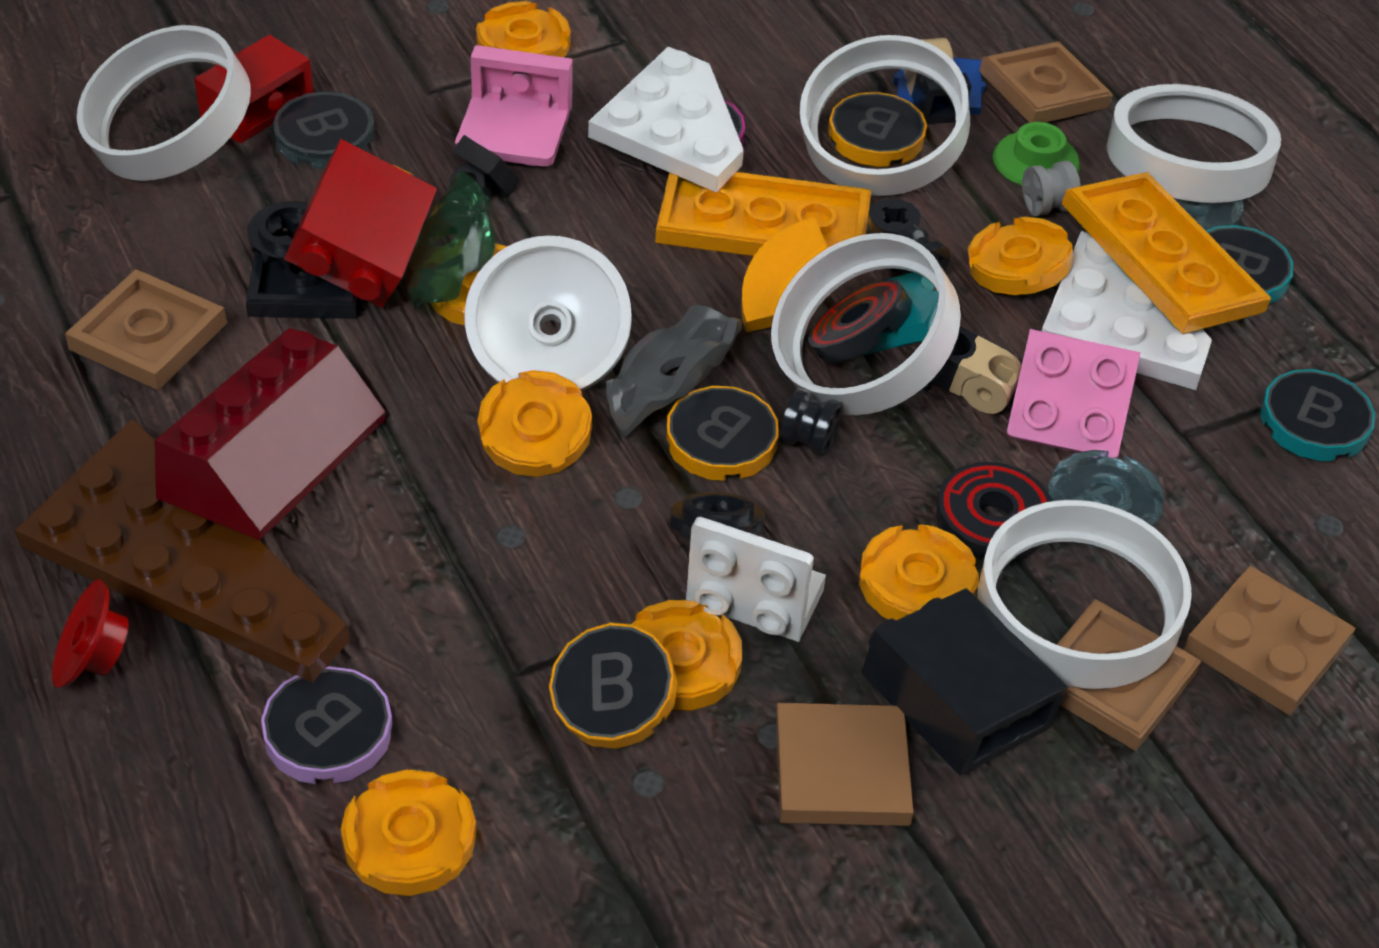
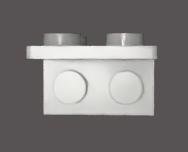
(752, 579)

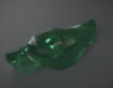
(438, 272)

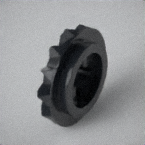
(267, 227)
(719, 507)

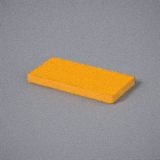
(754, 209)
(1166, 252)

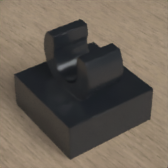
(484, 167)

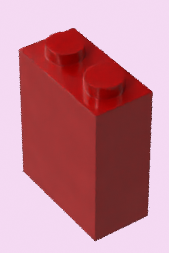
(361, 224)

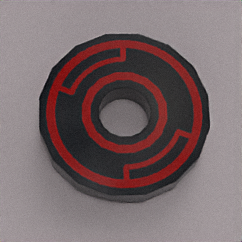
(856, 320)
(980, 487)

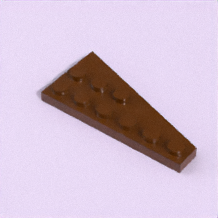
(180, 563)

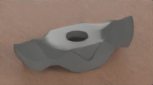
(693, 344)

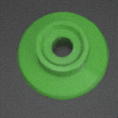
(1032, 146)

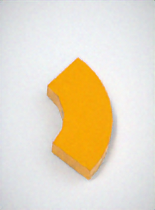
(774, 268)

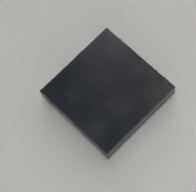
(295, 293)

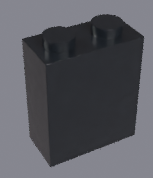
(963, 680)

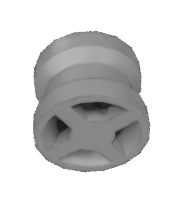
(1045, 188)

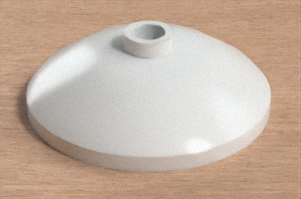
(541, 283)

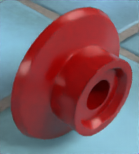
(89, 638)

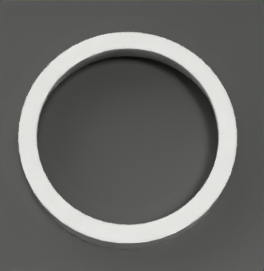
(872, 55)
(140, 61)
(1185, 177)
(831, 270)
(1118, 533)

